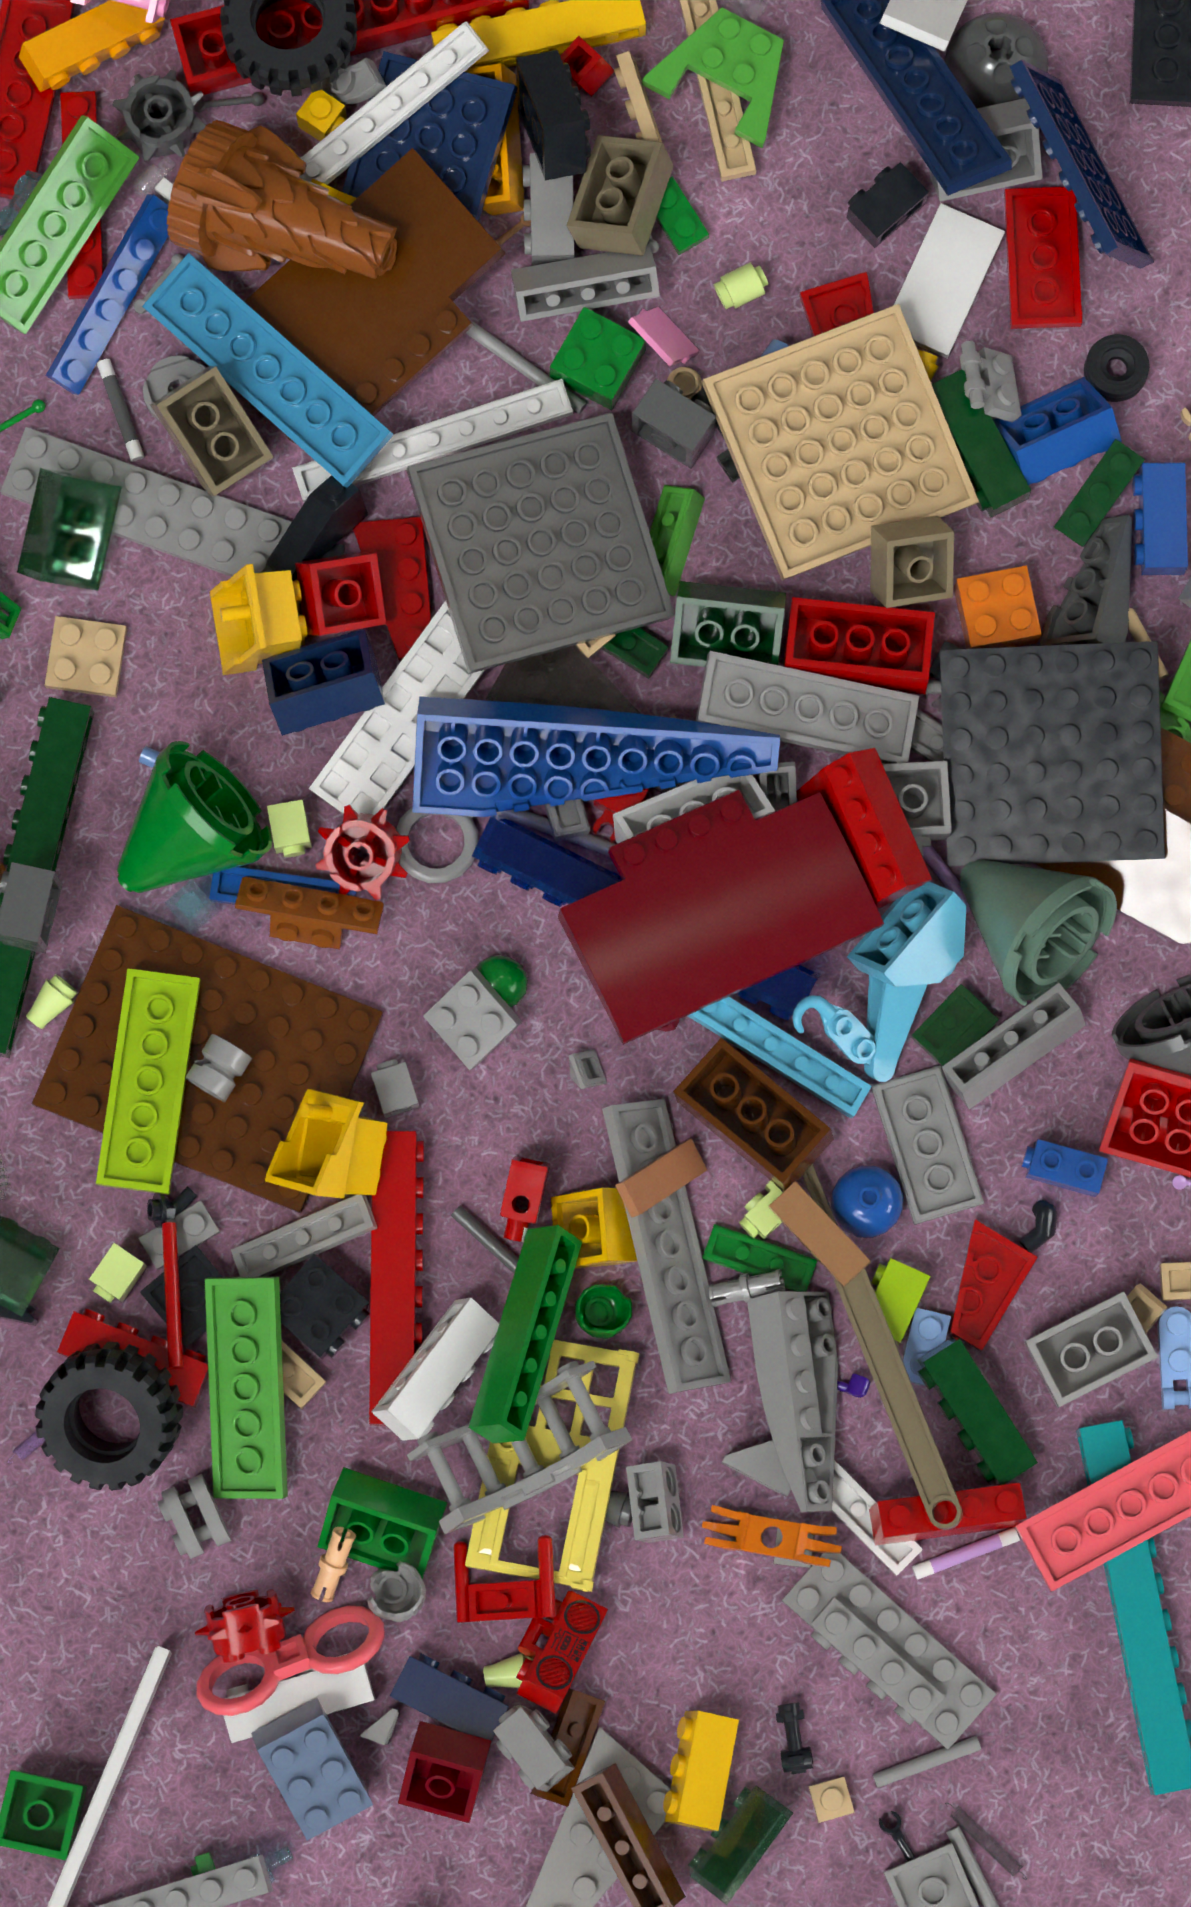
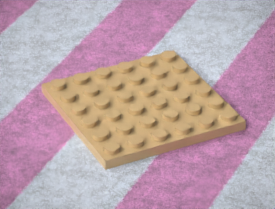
(839, 440)

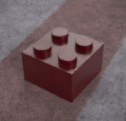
(444, 1771)

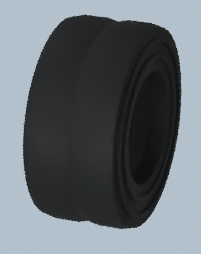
(1130, 353)

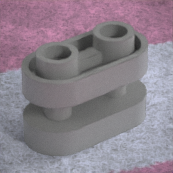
(174, 1508)

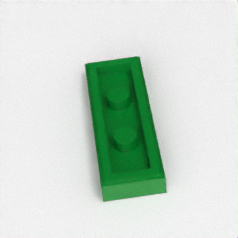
(758, 1257)

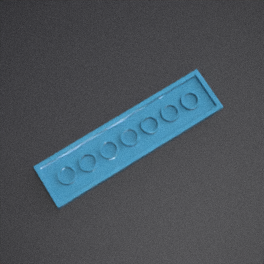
(268, 370)

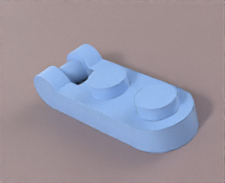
(1175, 1356)

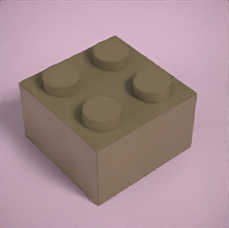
(912, 561)

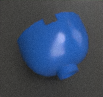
(867, 1201)

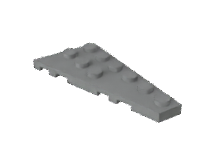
(576, 1864)

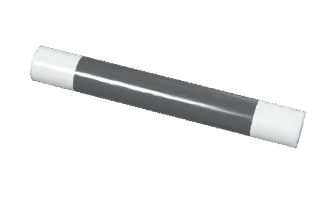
(120, 410)

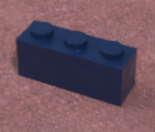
(449, 1698)

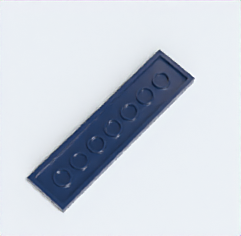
(921, 96)

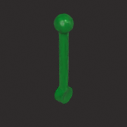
(37, 406)

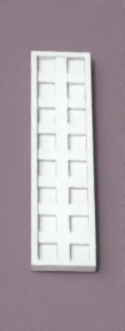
(383, 741)

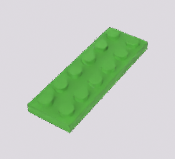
(59, 219)
(246, 1387)

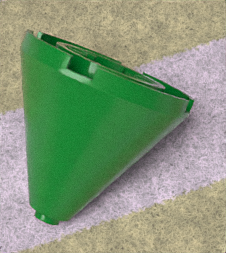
(190, 823)

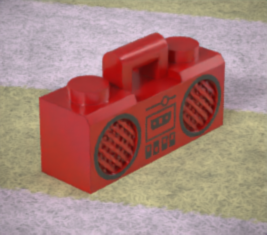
(555, 1667)

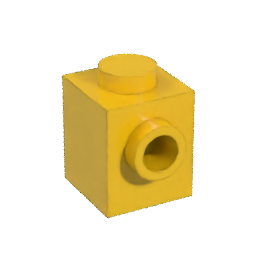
(320, 115)

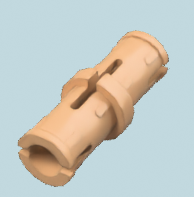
(333, 1564)

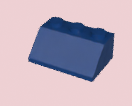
(1059, 430)

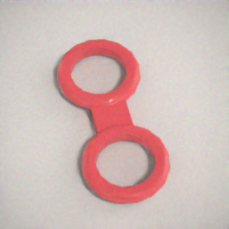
(294, 1657)

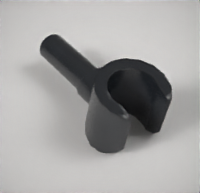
(898, 1836)

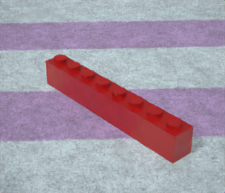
(395, 1264)

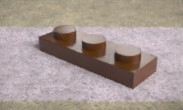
(575, 1729)

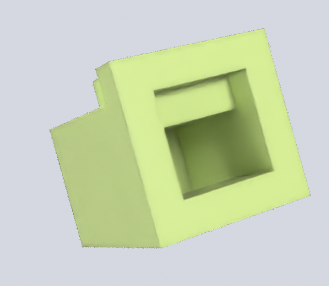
(760, 1218)

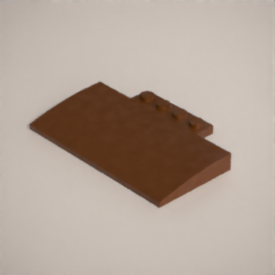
(393, 327)

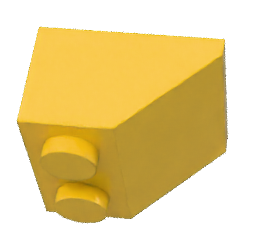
(599, 1222)

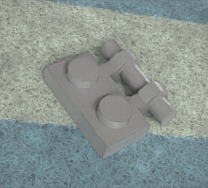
(990, 381)

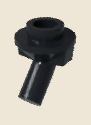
(161, 1209)

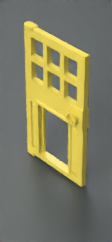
(593, 1482)

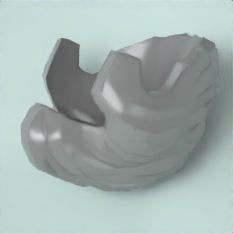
(397, 1593)

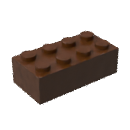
(753, 1115)

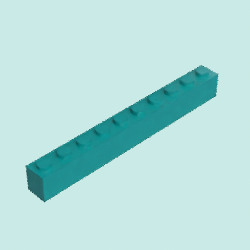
(1143, 1630)

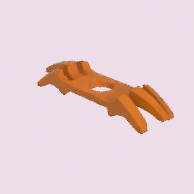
(750, 1531)

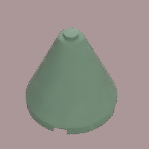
(1037, 923)

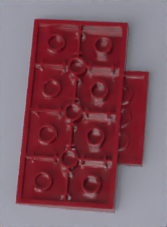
(716, 909)

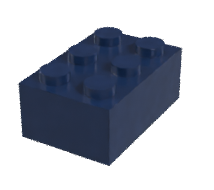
(323, 682)

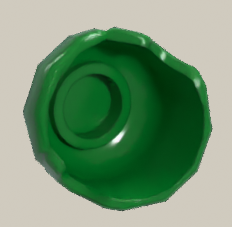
(505, 977)
(603, 1311)

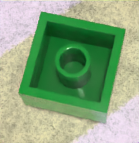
(597, 358)
(41, 1814)

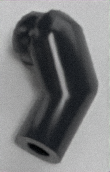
(1044, 1226)

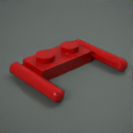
(505, 1599)

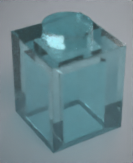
(191, 907)

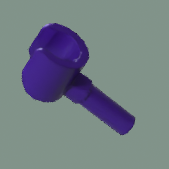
(857, 1386)

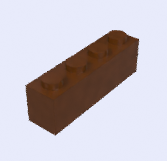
(627, 1840)

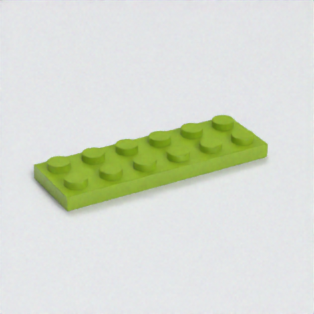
(148, 1081)

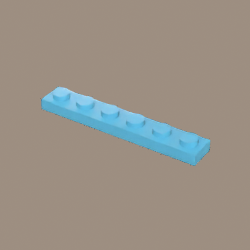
(784, 1054)

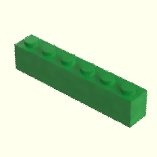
(525, 1334)

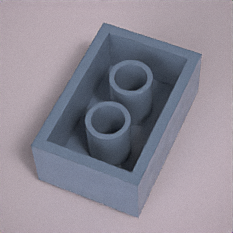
(312, 1769)

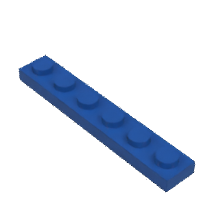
(111, 296)

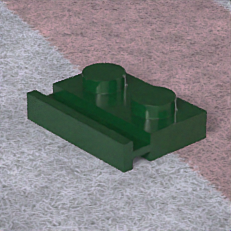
(954, 1026)

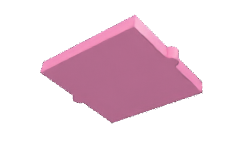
(663, 336)

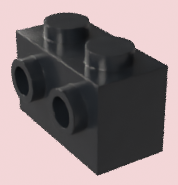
(886, 204)

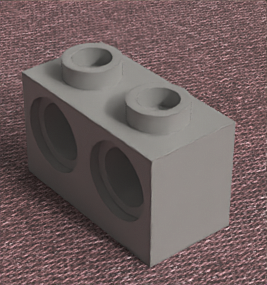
(655, 1502)

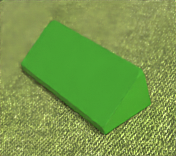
(674, 531)

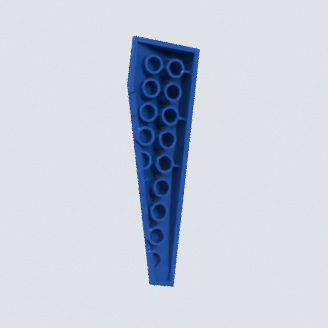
(525, 755)

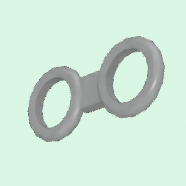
(450, 872)

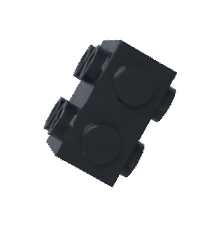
(321, 1308)

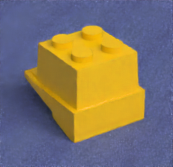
(256, 618)
(330, 1149)

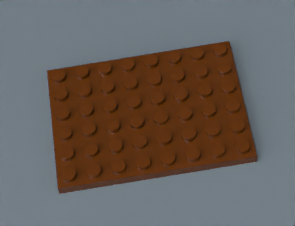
(288, 1027)

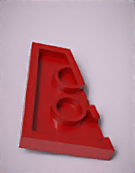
(988, 1284)

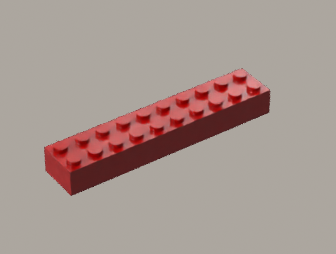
(296, 23)

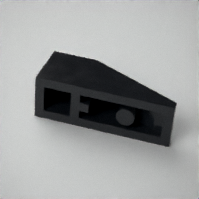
(320, 523)

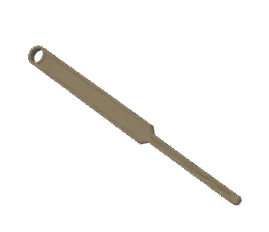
(893, 1382)

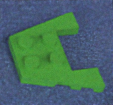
(732, 56)

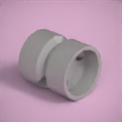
(218, 1068)

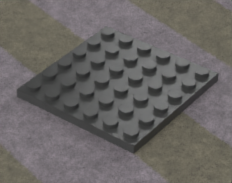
(540, 542)

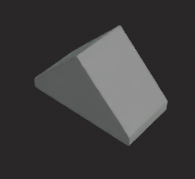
(779, 785)
(761, 1465)

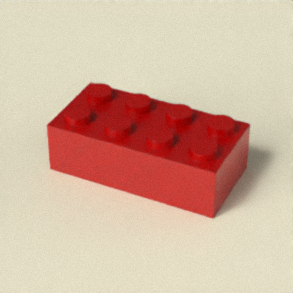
(861, 643)

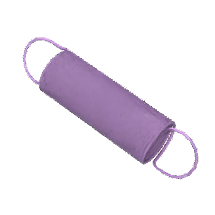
(28, 1446)

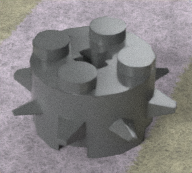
(173, 102)

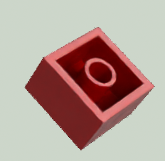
(341, 593)

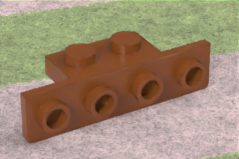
(308, 913)

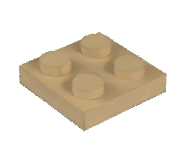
(85, 656)

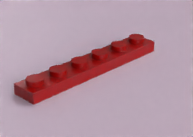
(88, 264)

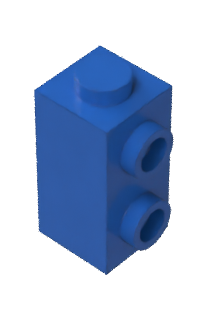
(1064, 1167)

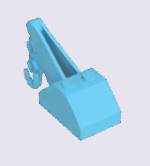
(912, 949)

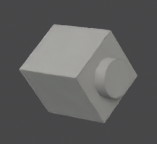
(394, 1088)

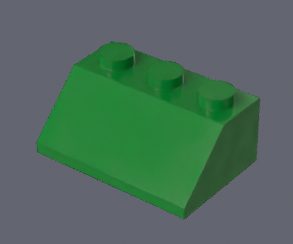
(387, 1521)

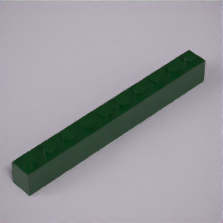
(41, 831)

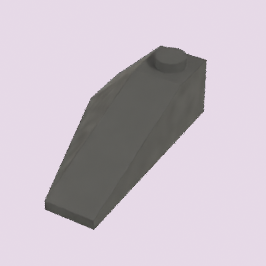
(1100, 592)

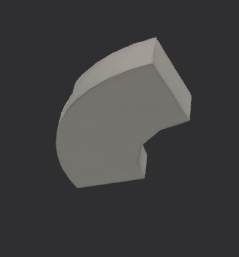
(355, 83)

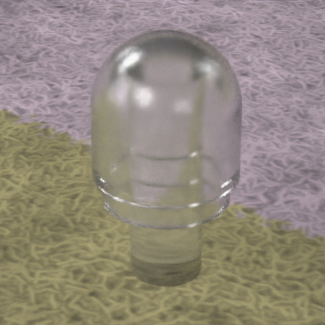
(150, 176)

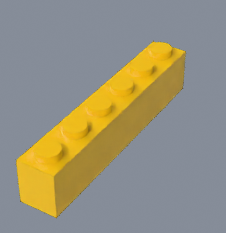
(552, 28)

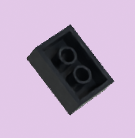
(552, 114)

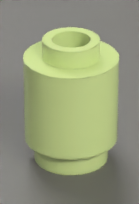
(741, 286)

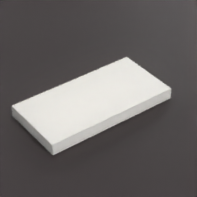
(947, 278)

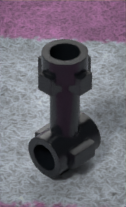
(796, 1758)

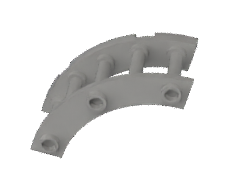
(535, 1477)

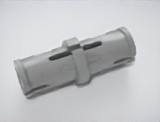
(746, 1287)

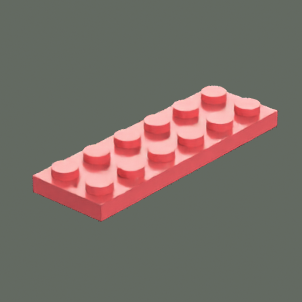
(1111, 1514)

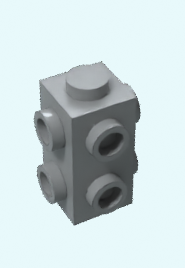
(526, 1739)

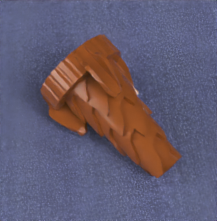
(245, 204)

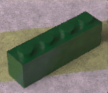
(981, 448)
(976, 1411)

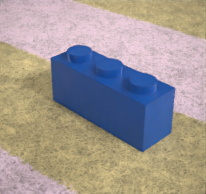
(1161, 519)

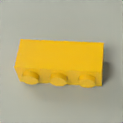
(700, 1770)

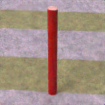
(172, 1295)

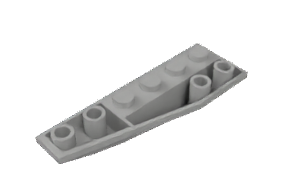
(799, 1388)

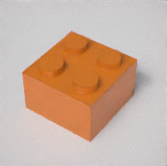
(997, 609)

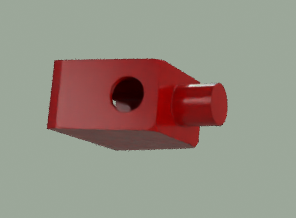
(525, 1179)

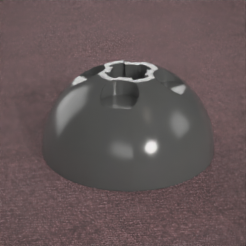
(986, 73)

